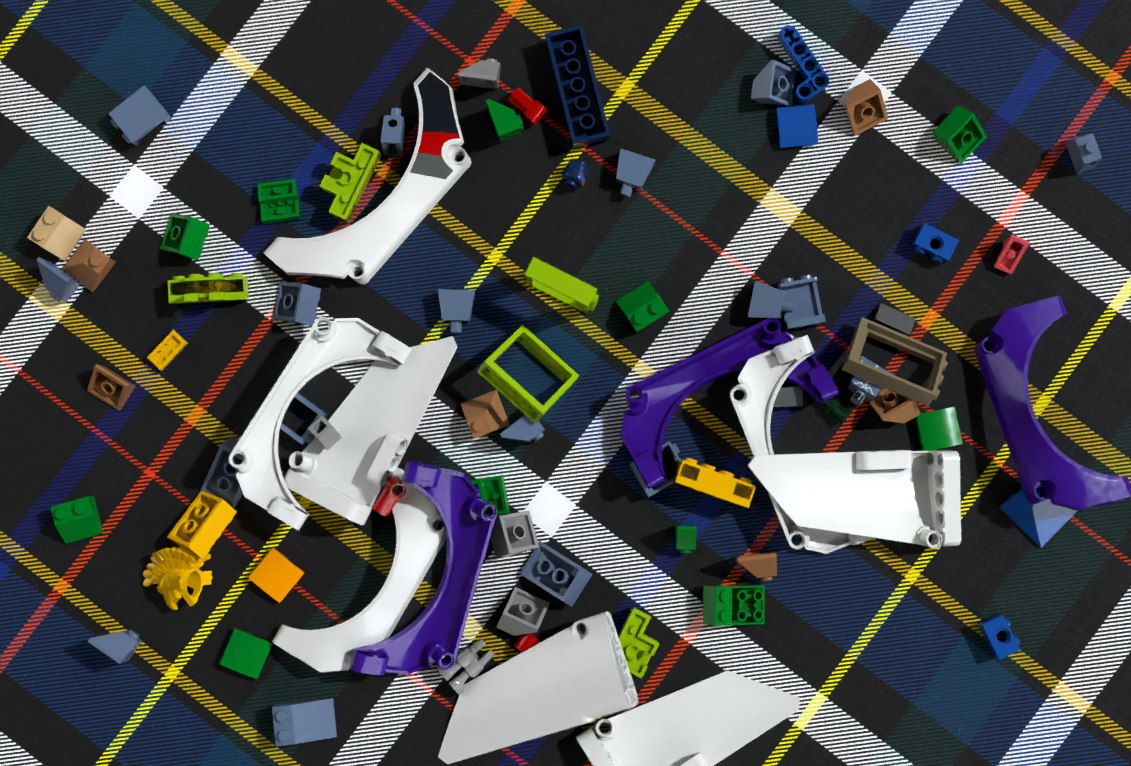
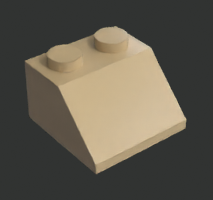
(56, 233)

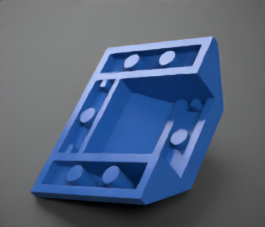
(1036, 520)

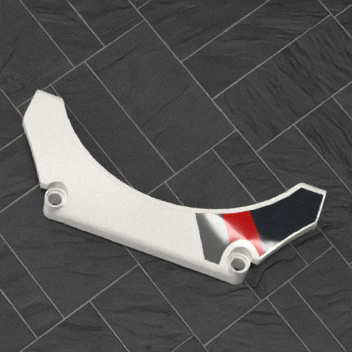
(379, 234)

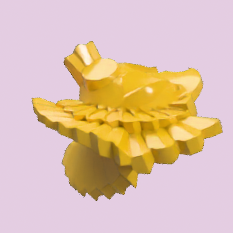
(174, 572)

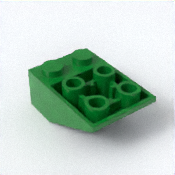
(733, 604)

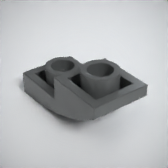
(789, 397)

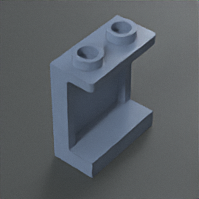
(138, 115)
(807, 302)

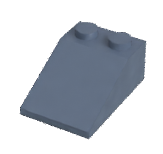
(222, 475)
(556, 574)
(304, 721)

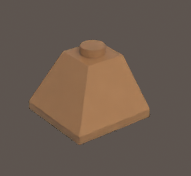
(865, 107)
(89, 265)
(894, 407)
(485, 414)
(760, 564)

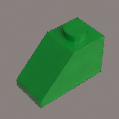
(685, 538)

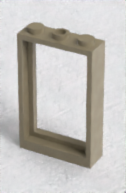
(889, 381)

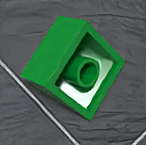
(505, 121)
(959, 134)
(185, 236)
(642, 307)
(77, 519)

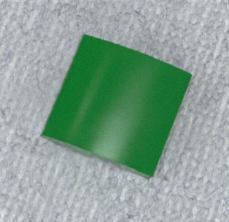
(279, 201)
(938, 429)
(493, 491)
(245, 653)

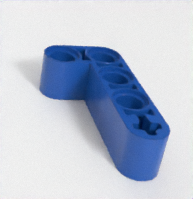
(799, 62)

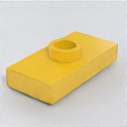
(167, 350)

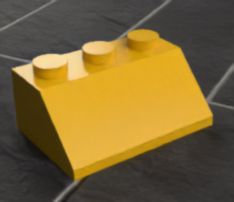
(202, 524)

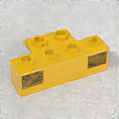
(714, 483)

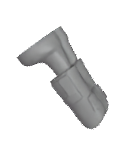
(470, 661)

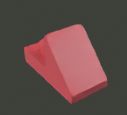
(1011, 253)

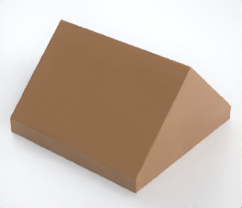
(110, 387)

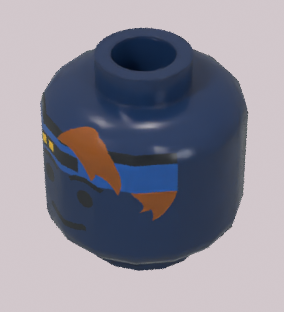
(575, 174)

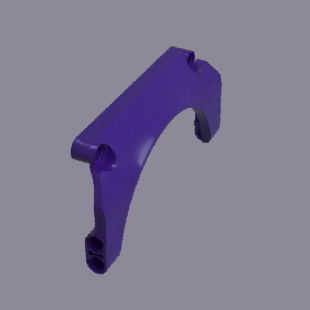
(665, 391)
(1036, 458)
(442, 623)

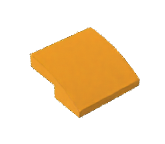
(276, 574)

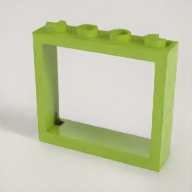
(561, 286)
(512, 390)

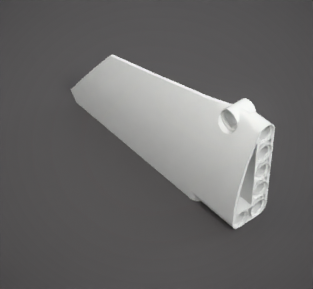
(375, 433)
(869, 493)
(542, 691)
(690, 725)

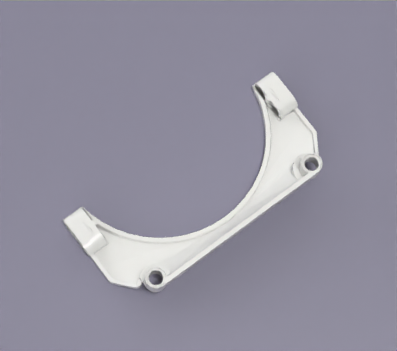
(342, 342)
(761, 382)
(416, 549)

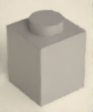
(324, 432)

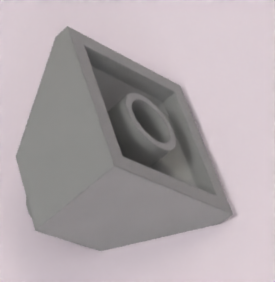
(481, 74)
(514, 534)
(522, 613)

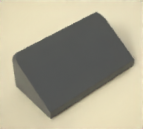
(894, 319)

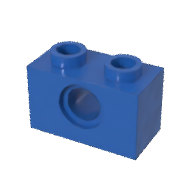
(945, 242)
(991, 627)

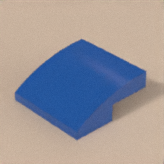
(797, 125)

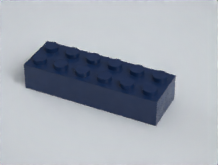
(577, 86)

